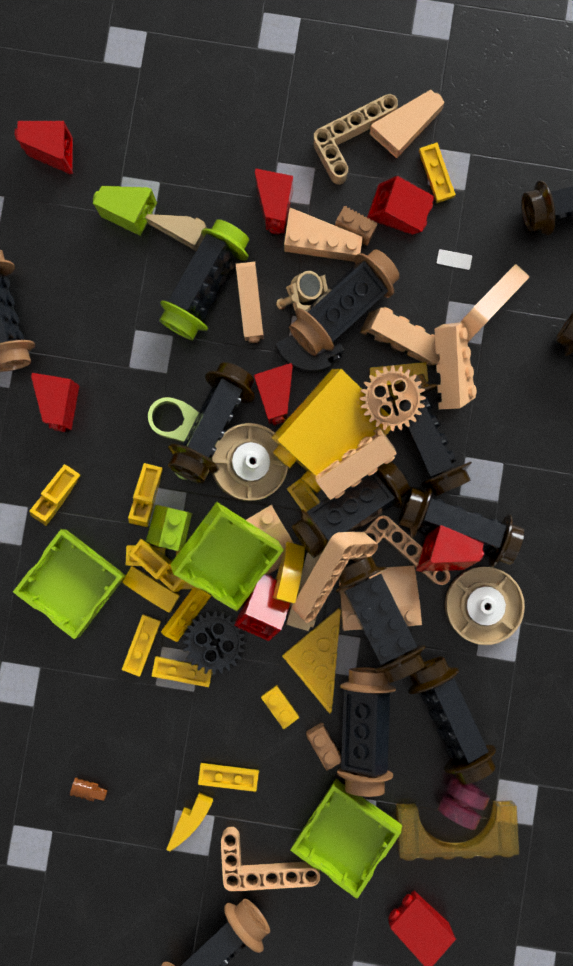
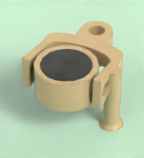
(303, 288)

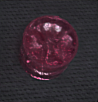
(461, 806)

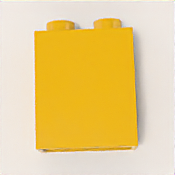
(325, 426)

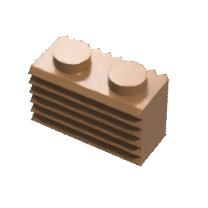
(356, 224)
(324, 746)

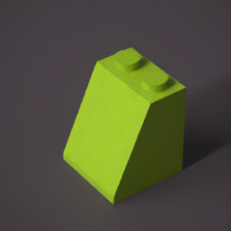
(125, 206)
(169, 527)

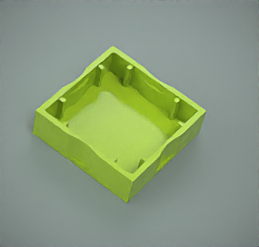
(226, 556)
(69, 583)
(346, 838)

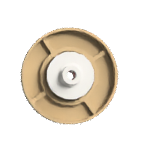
(235, 472)
(466, 605)

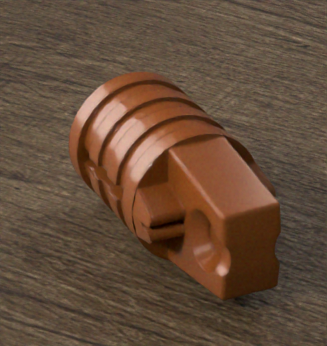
(87, 790)

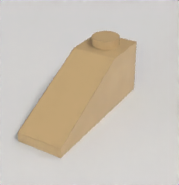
(180, 228)

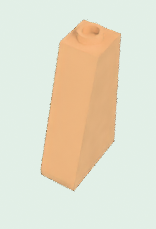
(403, 125)
(249, 302)

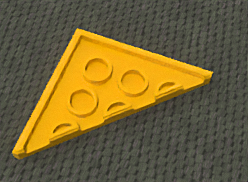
(316, 657)

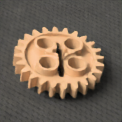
(374, 403)

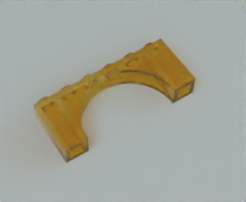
(497, 838)

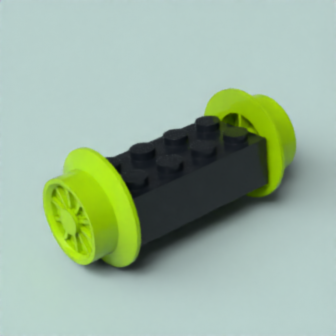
(204, 278)

